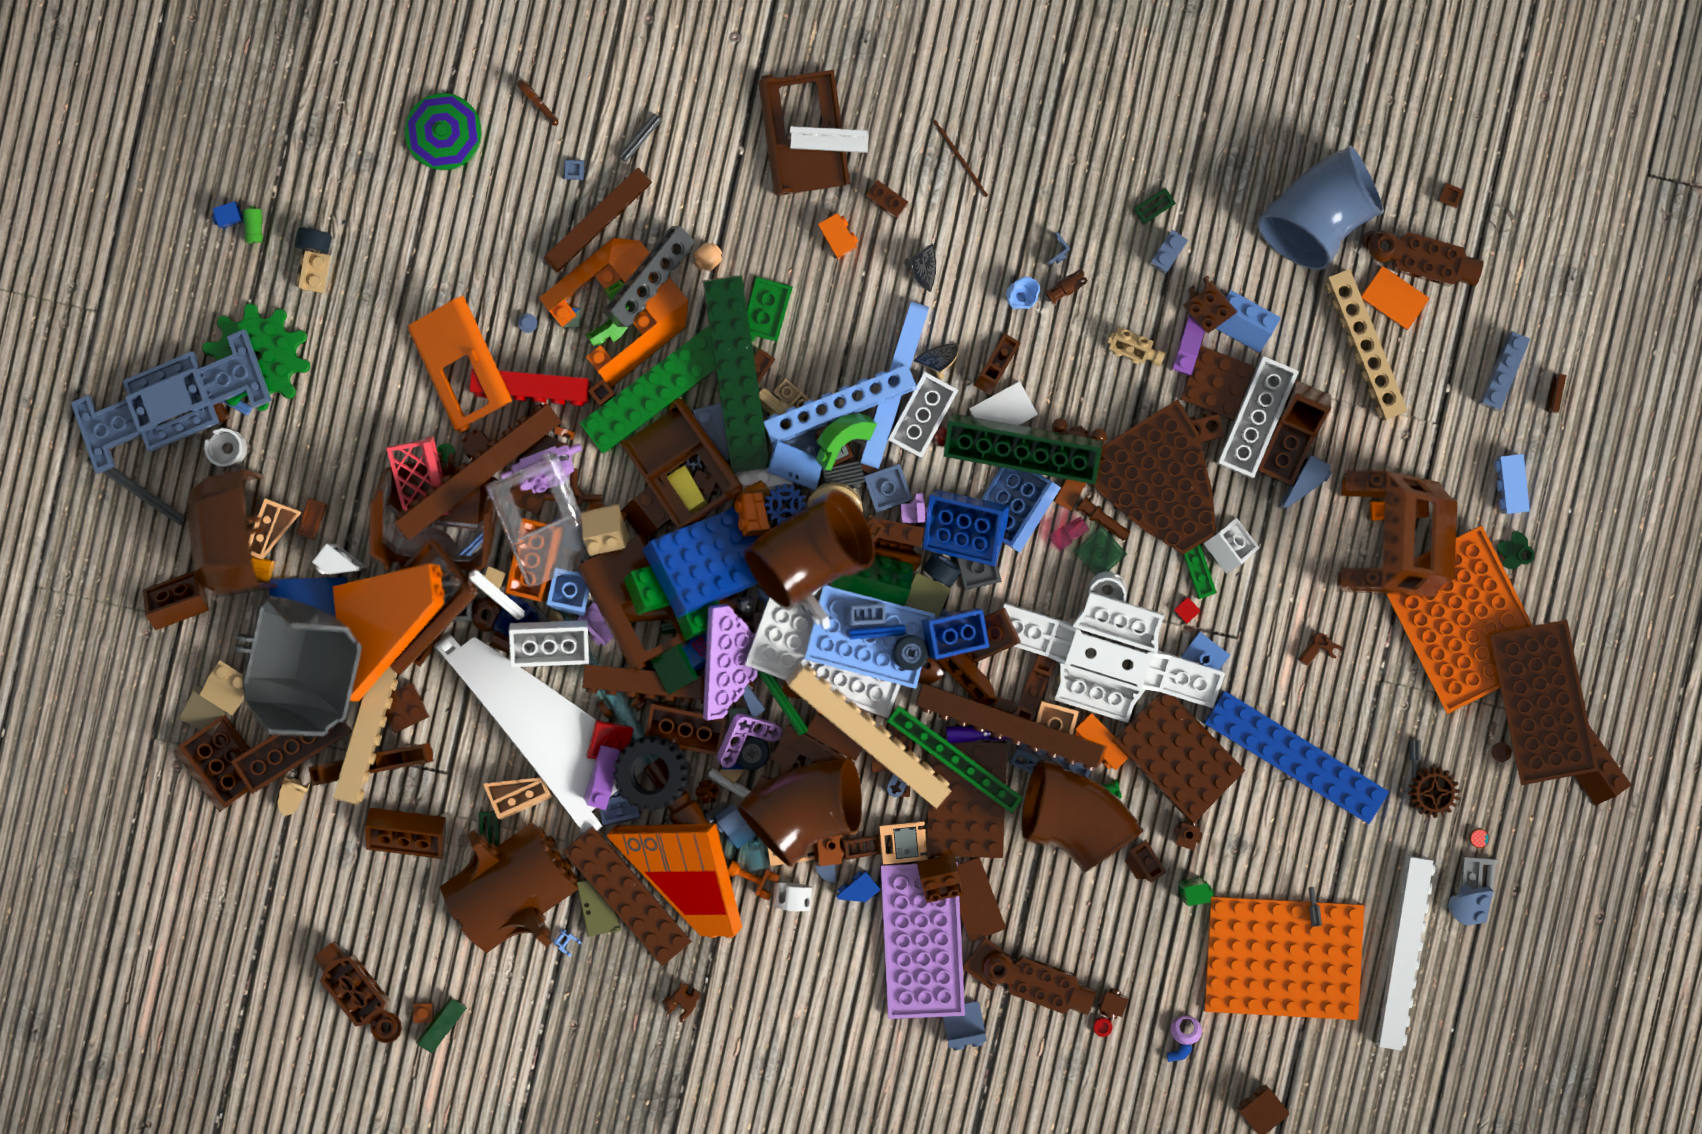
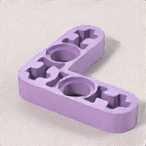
(742, 732)

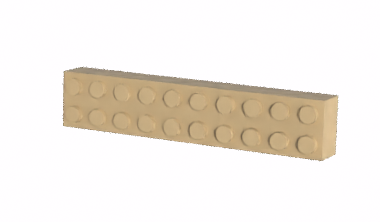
(869, 736)

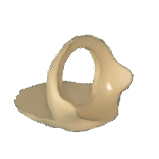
(291, 795)

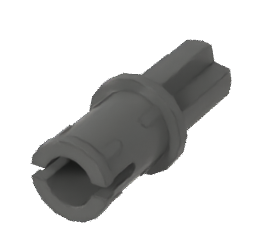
(745, 604)

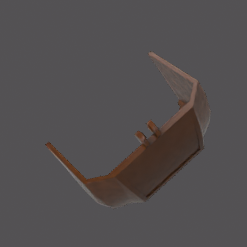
(222, 535)

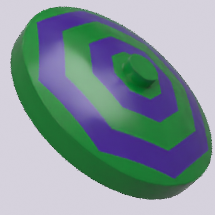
(443, 131)

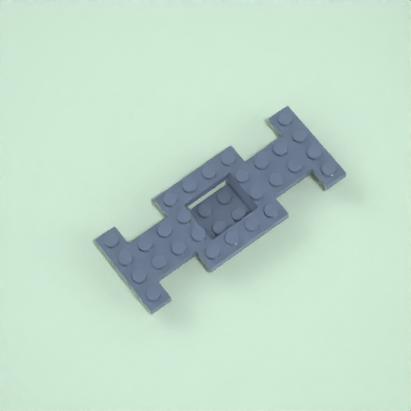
(166, 393)

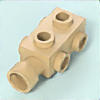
(1134, 346)

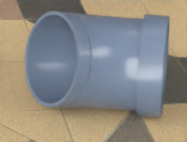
(1321, 210)

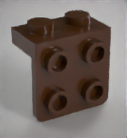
(1263, 1110)

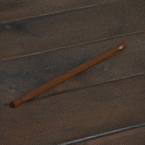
(960, 158)

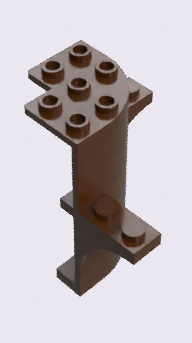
(509, 887)

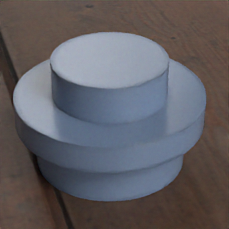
(527, 323)

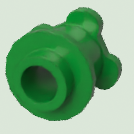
(1113, 787)

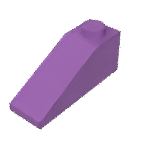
(1188, 347)
(601, 778)

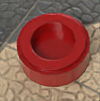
(1102, 1026)

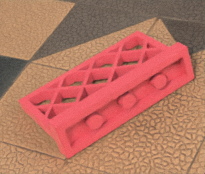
(431, 462)

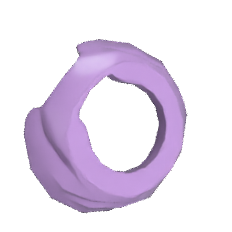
(1186, 1038)

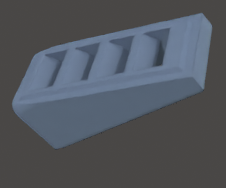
(852, 614)
(753, 703)

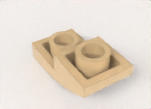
(790, 394)

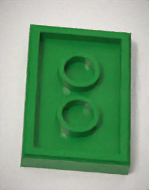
(768, 308)

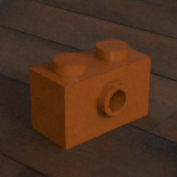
(828, 851)

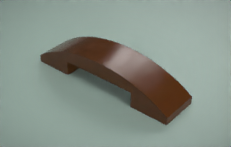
(1035, 687)

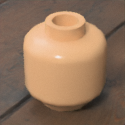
(707, 256)

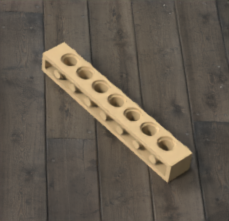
(1375, 351)

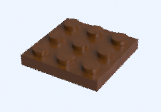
(1217, 383)

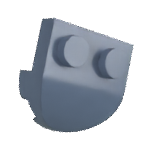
(1471, 905)

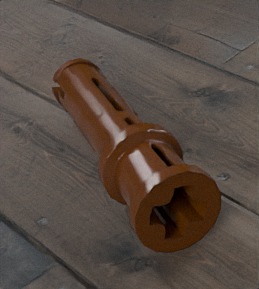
(1094, 513)

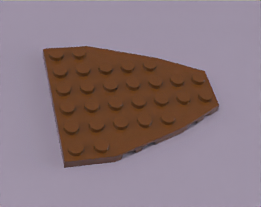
(1161, 479)

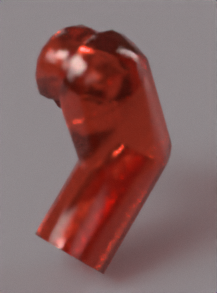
(939, 437)

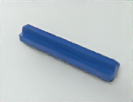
(873, 632)

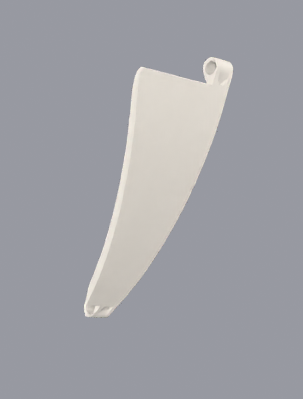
(536, 718)

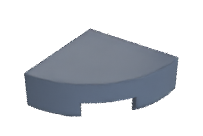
(827, 872)

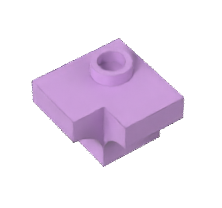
(914, 511)

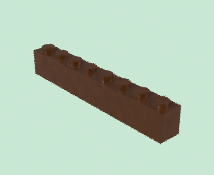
(637, 682)

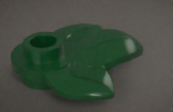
(1512, 551)

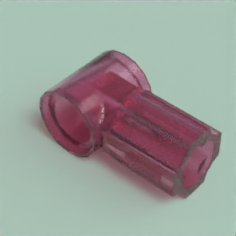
(1065, 535)

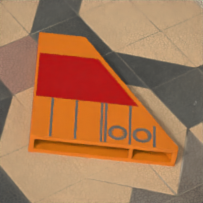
(687, 870)

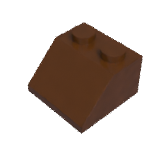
(646, 513)

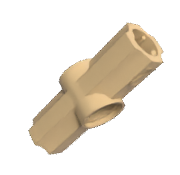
(774, 406)

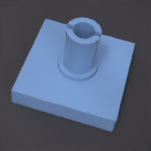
(1205, 652)

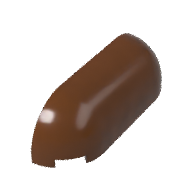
(897, 551)

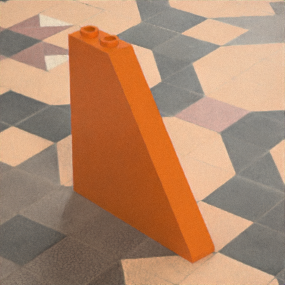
(386, 616)

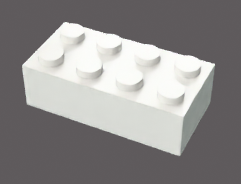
(923, 415)
(549, 643)

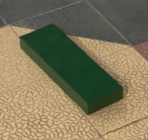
(441, 1025)

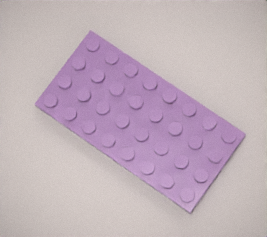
(920, 948)

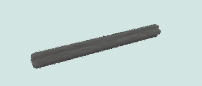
(144, 494)

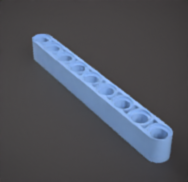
(886, 411)

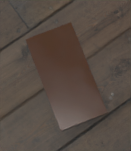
(978, 904)

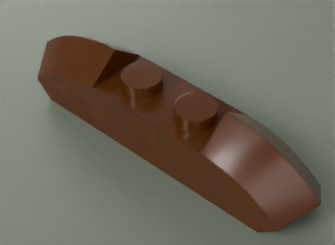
(969, 677)

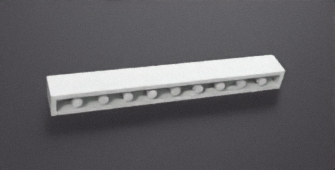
(1404, 953)

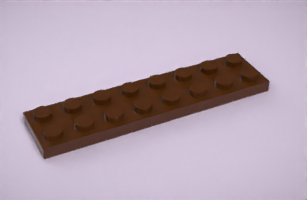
(627, 895)

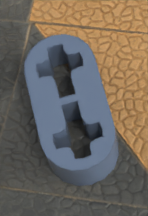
(893, 780)

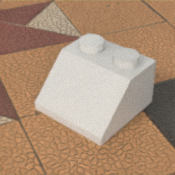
(1231, 545)

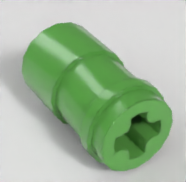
(252, 225)

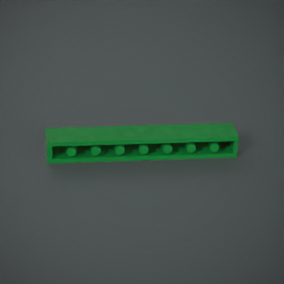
(955, 759)

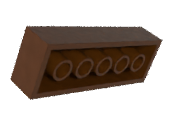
(282, 754)

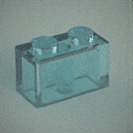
(756, 855)

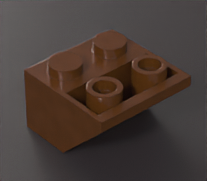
(940, 878)

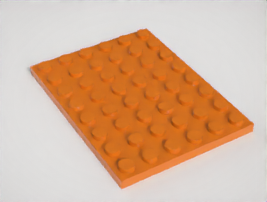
(1456, 624)
(1277, 964)

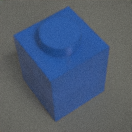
(227, 215)

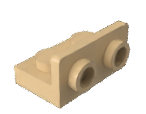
(314, 271)

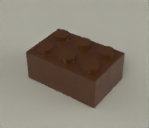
(1285, 453)

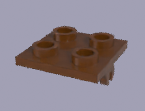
(1209, 306)

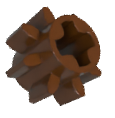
(707, 791)

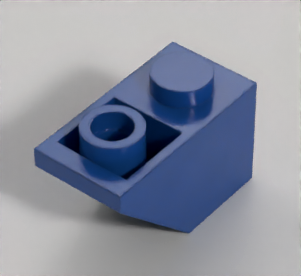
(860, 889)

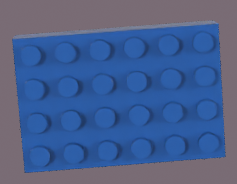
(702, 562)

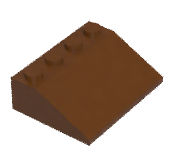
(210, 763)

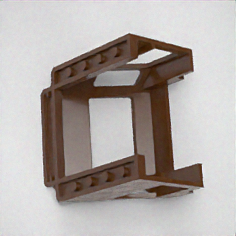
(1398, 572)

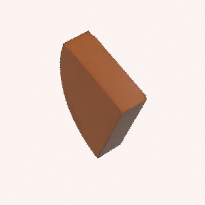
(564, 433)

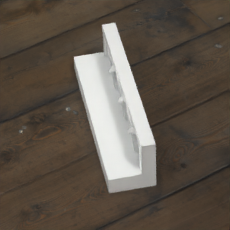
(829, 139)

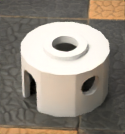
(214, 448)
(1109, 578)
(792, 896)

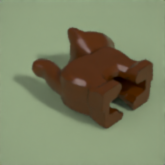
(682, 998)

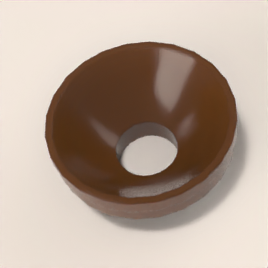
(478, 607)

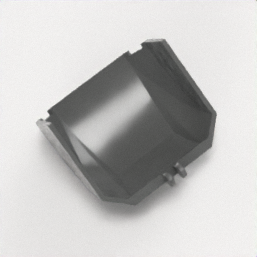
(298, 668)

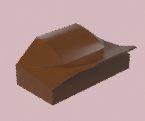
(1144, 862)

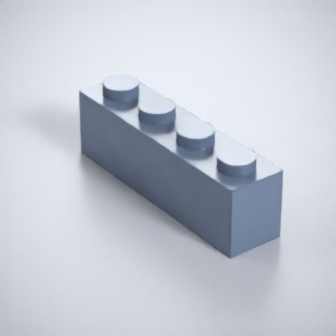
(1504, 371)

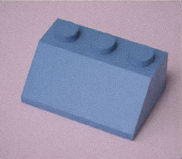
(1251, 323)

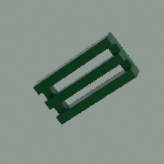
(1140, 214)
(489, 826)

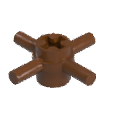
(577, 491)

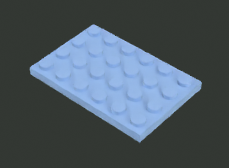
(867, 655)

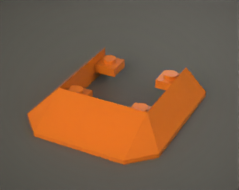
(658, 323)

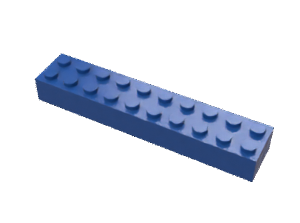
(1296, 757)

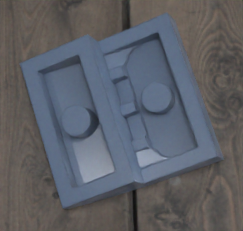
(618, 811)

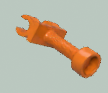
(734, 869)

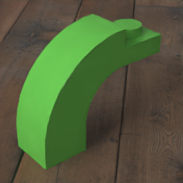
(608, 329)
(841, 432)

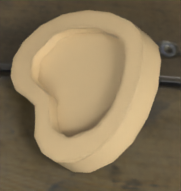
(555, 616)

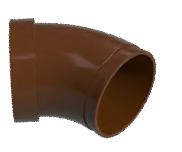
(811, 549)
(805, 808)
(1075, 815)

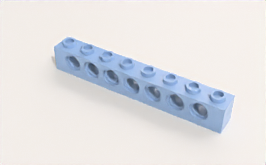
(869, 399)

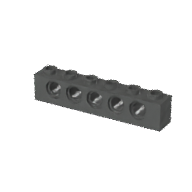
(616, 310)

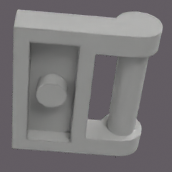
(1473, 870)

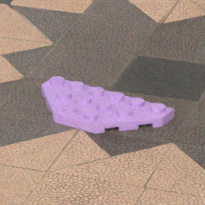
(725, 659)

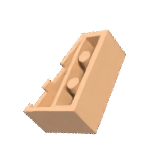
(274, 522)
(516, 795)

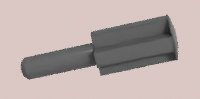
(1415, 755)
(1314, 909)

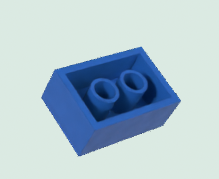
(955, 633)

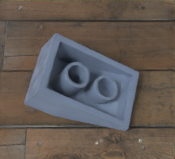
(1310, 476)

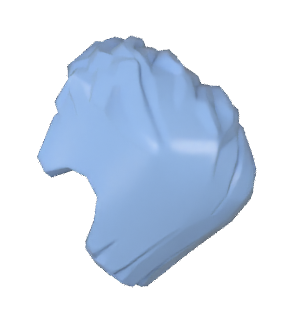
(1023, 293)

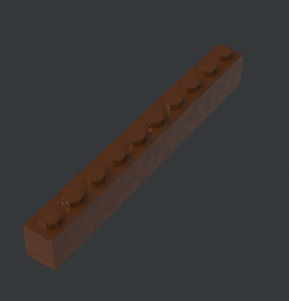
(477, 471)
(1011, 726)

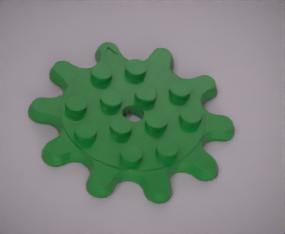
(273, 342)

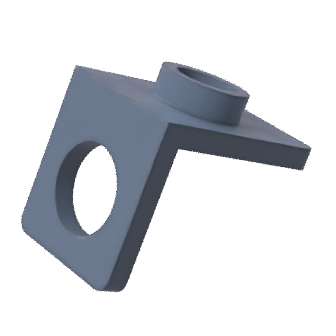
(1060, 257)

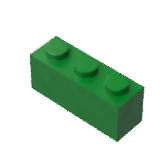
(1195, 891)

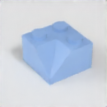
(569, 593)

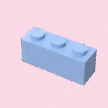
(1512, 484)

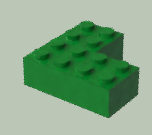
(648, 595)

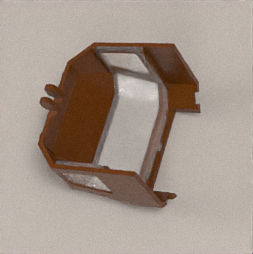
(463, 533)

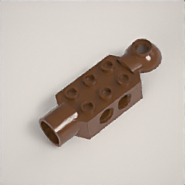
(1426, 258)
(1040, 983)
(357, 992)

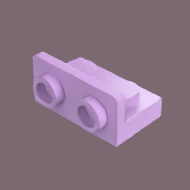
(596, 625)

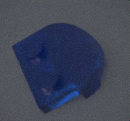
(504, 618)

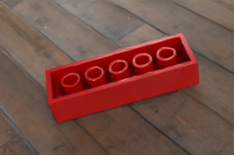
(539, 388)

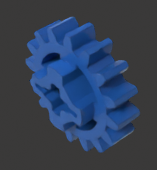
(778, 498)

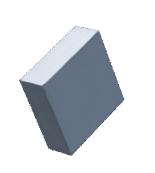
(574, 170)

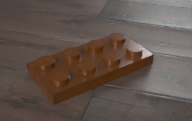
(527, 499)

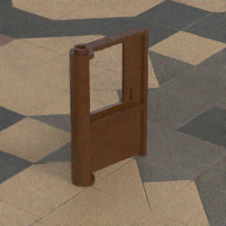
(798, 168)
(668, 445)
(606, 584)

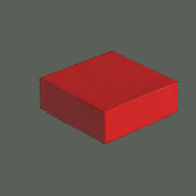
(1187, 610)

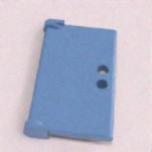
(792, 462)

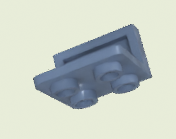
(966, 1029)

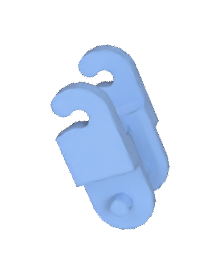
(562, 946)

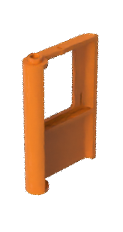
(446, 337)

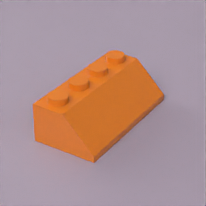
(516, 584)

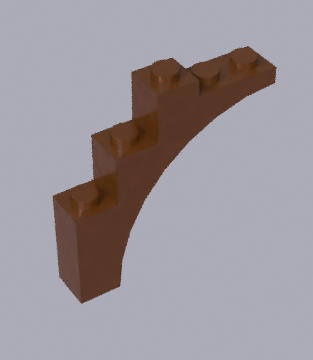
(384, 760)

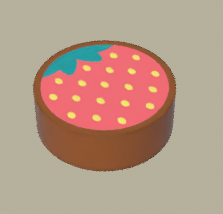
(1479, 838)

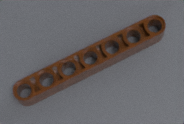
(597, 220)

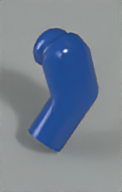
(1179, 1055)

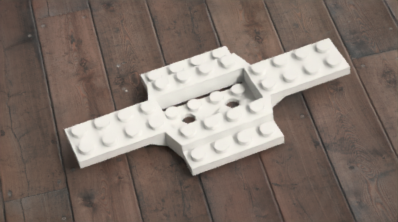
(1101, 681)

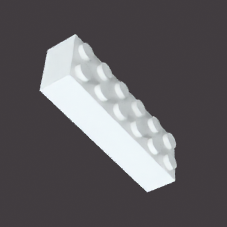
(1257, 417)

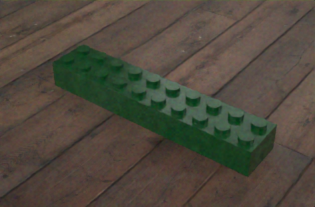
(736, 373)

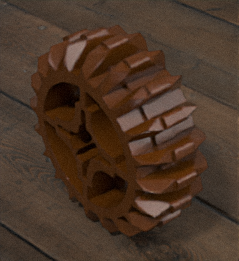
(1434, 800)

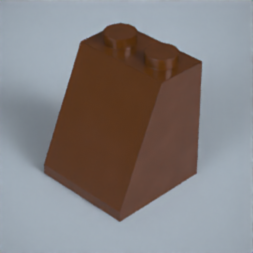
(1306, 408)

